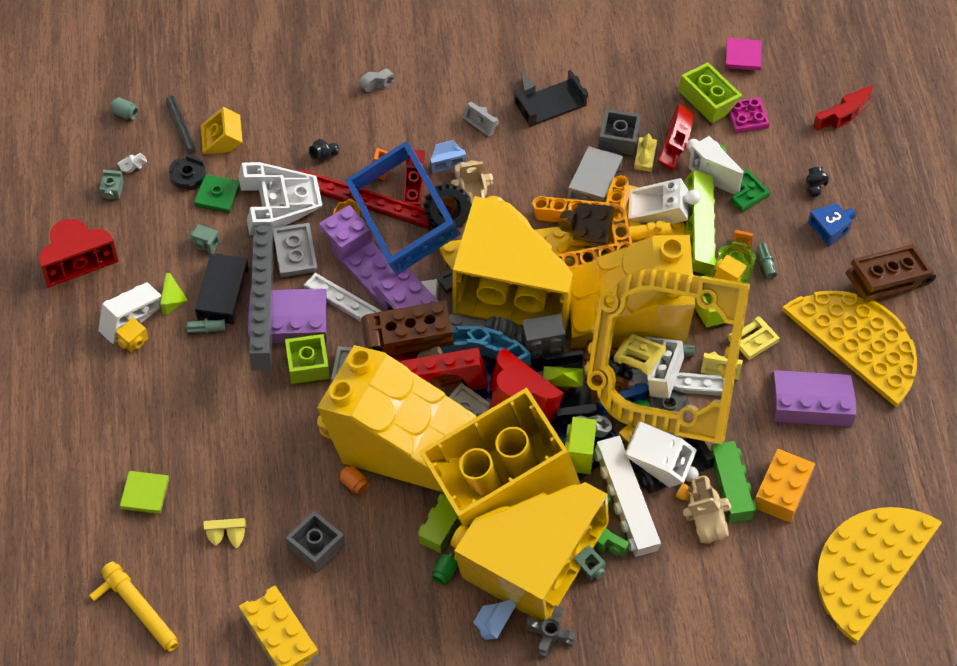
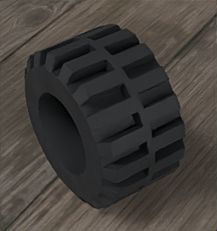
(458, 194)

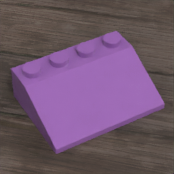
(297, 314)
(813, 398)

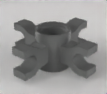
(536, 626)

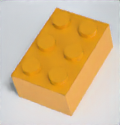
(784, 485)

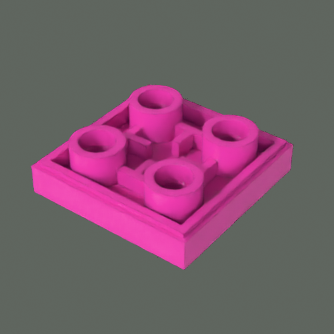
(743, 54)
(748, 115)

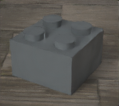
(619, 132)
(543, 335)
(315, 541)

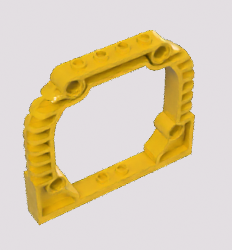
(728, 300)

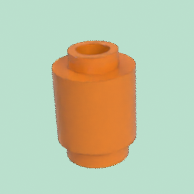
(353, 480)

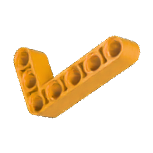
(550, 208)
(618, 242)

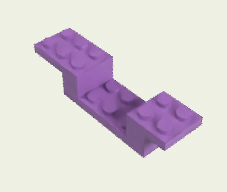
(366, 263)

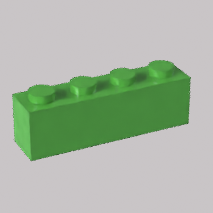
(732, 481)

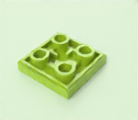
(144, 492)

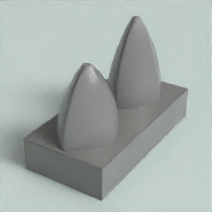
(480, 118)

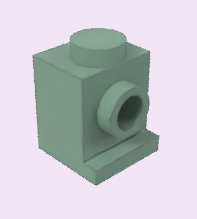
(111, 184)
(205, 238)
(592, 558)

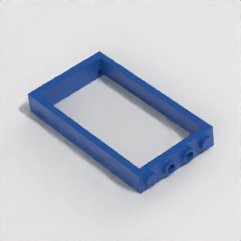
(426, 244)

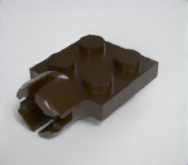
(589, 223)

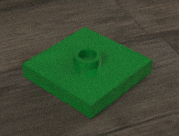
(217, 193)

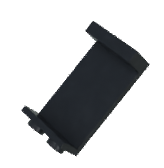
(551, 101)
(221, 288)
(580, 400)
(702, 461)

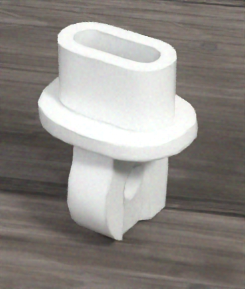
(132, 162)

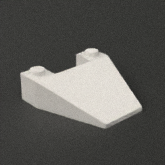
(283, 194)

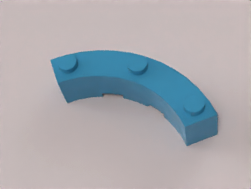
(488, 341)

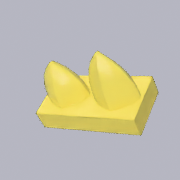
(645, 153)
(714, 364)
(234, 527)

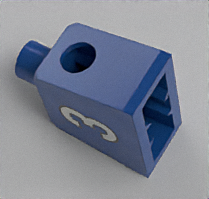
(831, 222)

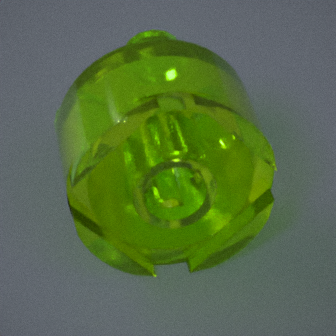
(742, 253)

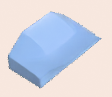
(446, 156)
(493, 618)

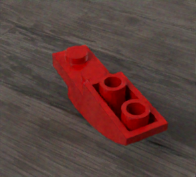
(849, 109)
(677, 137)

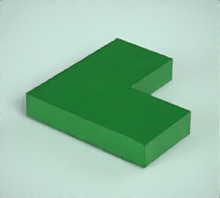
(752, 192)

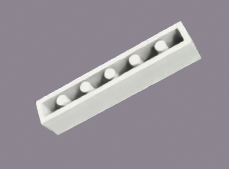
(627, 496)

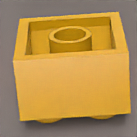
(221, 132)

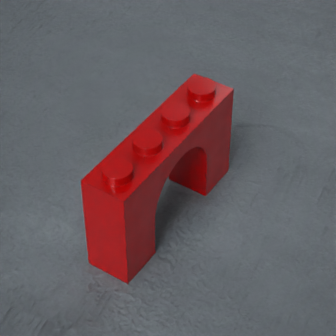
(464, 363)

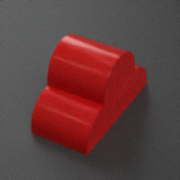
(75, 252)
(513, 375)

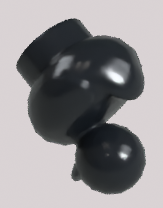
(322, 150)
(815, 178)
(620, 369)

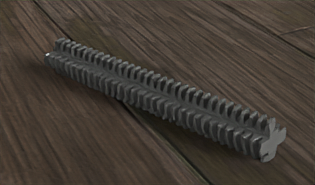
(181, 125)

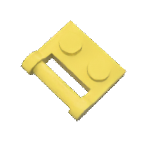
(758, 341)
(642, 349)

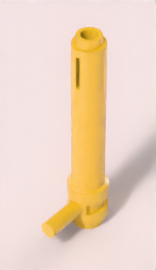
(637, 233)
(121, 583)

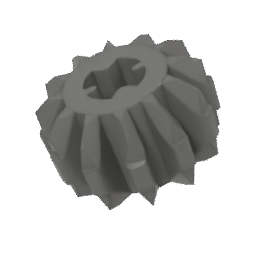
(503, 325)

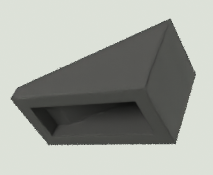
(527, 85)

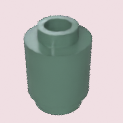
(124, 108)

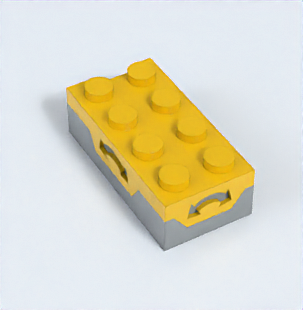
(278, 630)

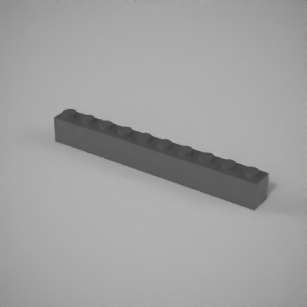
(261, 298)

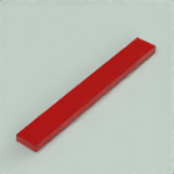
(373, 201)

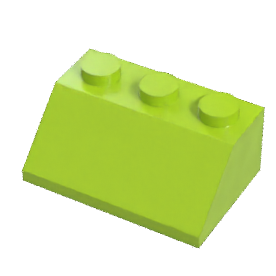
(709, 92)

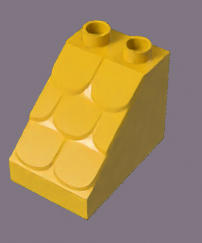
(507, 268)
(647, 311)
(386, 415)
(500, 459)
(531, 547)

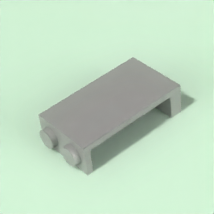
(594, 175)

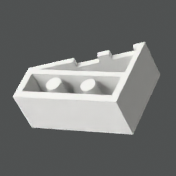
(135, 304)
(666, 370)

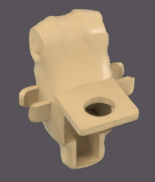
(471, 178)
(707, 511)

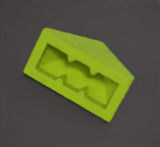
(172, 295)
(564, 376)

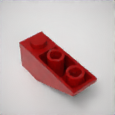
(413, 182)

